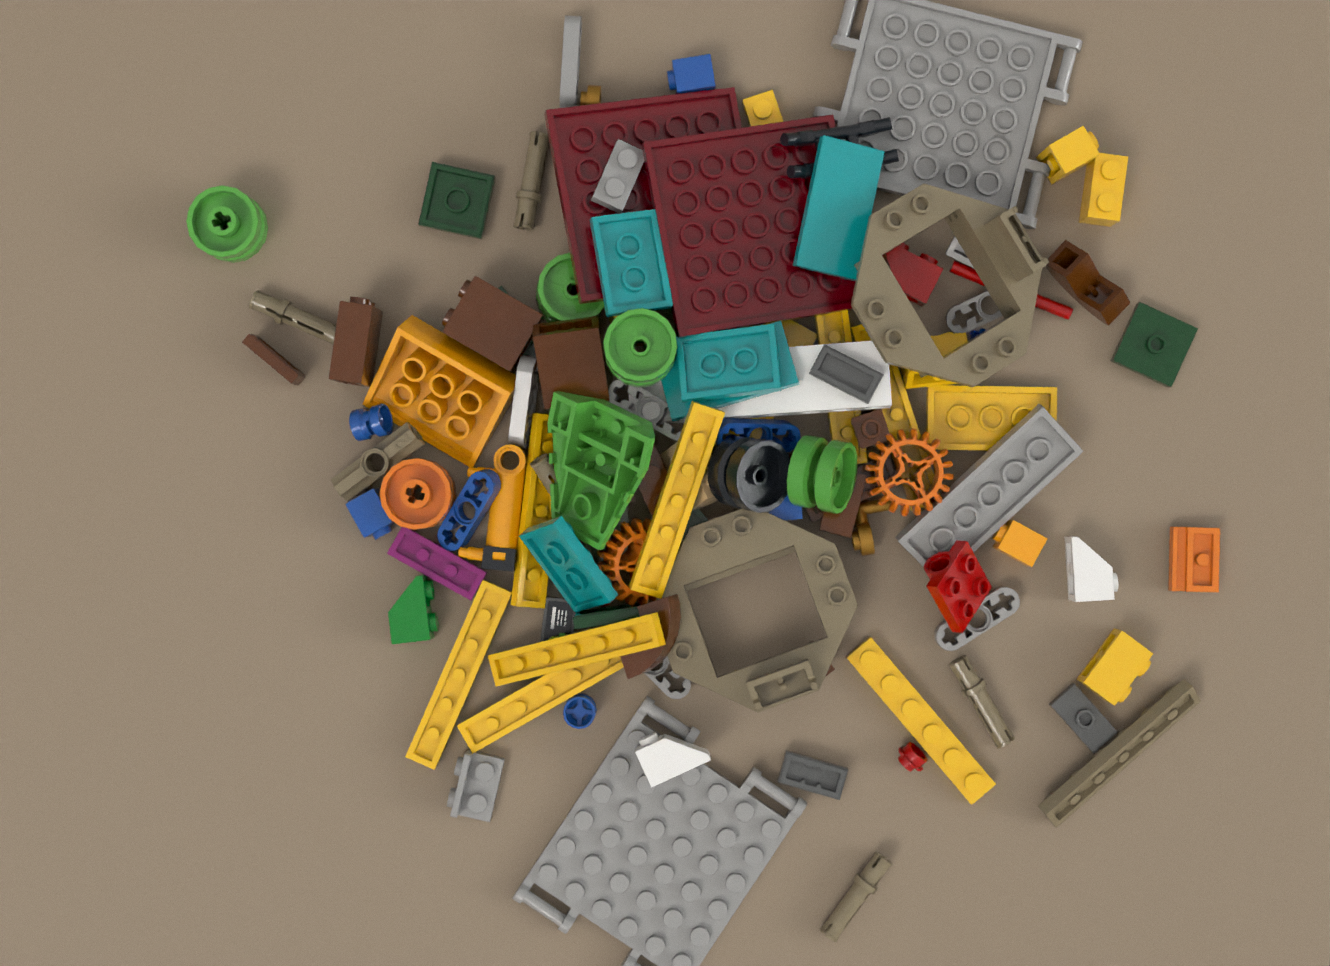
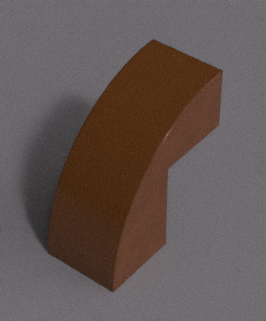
(1081, 279)
(669, 616)

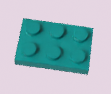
(631, 262)
(728, 363)
(568, 564)

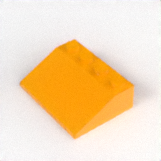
(442, 390)

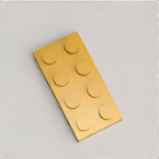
(980, 414)

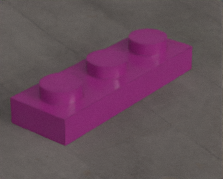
(437, 562)

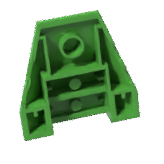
(597, 463)

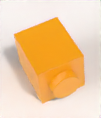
(1019, 542)

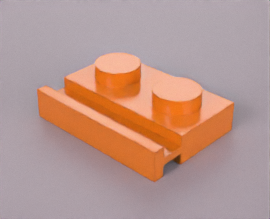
(1194, 559)

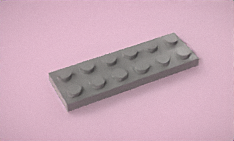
(993, 487)

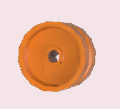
(399, 489)

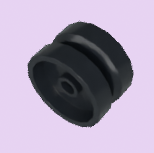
(749, 473)

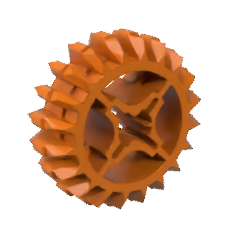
(916, 485)
(633, 537)

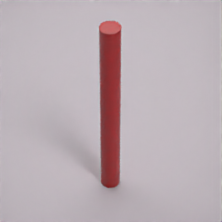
(1041, 302)

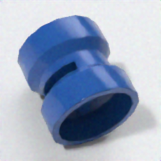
(371, 422)
(580, 716)

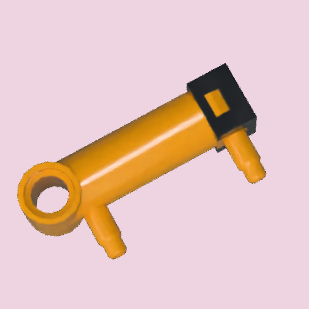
(504, 515)

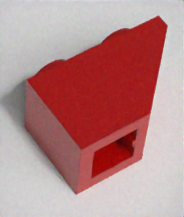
(914, 273)

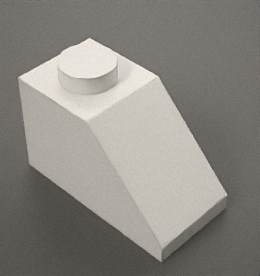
(1087, 573)
(668, 757)

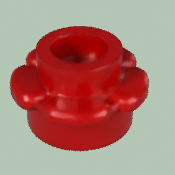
(912, 757)

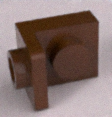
(870, 428)

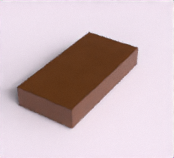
(274, 359)
(843, 523)

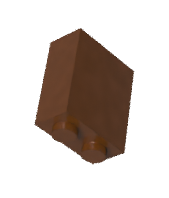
(491, 323)
(356, 342)
(571, 358)

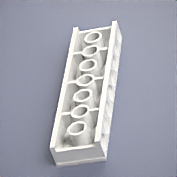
(807, 398)

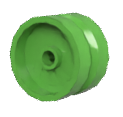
(208, 219)
(552, 293)
(635, 367)
(822, 474)

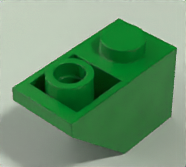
(412, 615)

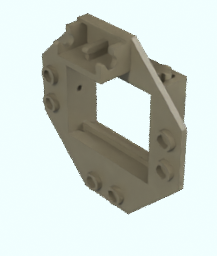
(998, 253)
(737, 544)

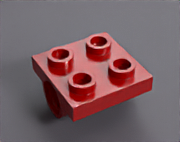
(957, 584)

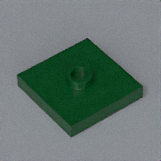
(457, 200)
(1154, 344)
(605, 615)

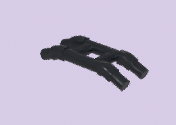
(850, 133)

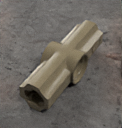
(362, 473)

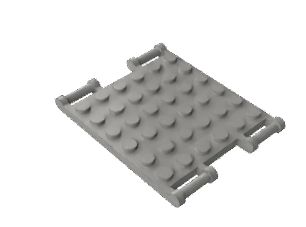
(957, 97)
(661, 860)

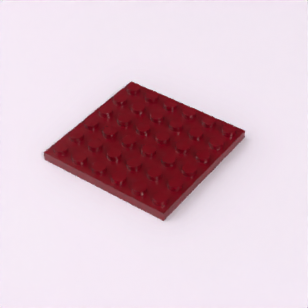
(583, 142)
(734, 228)

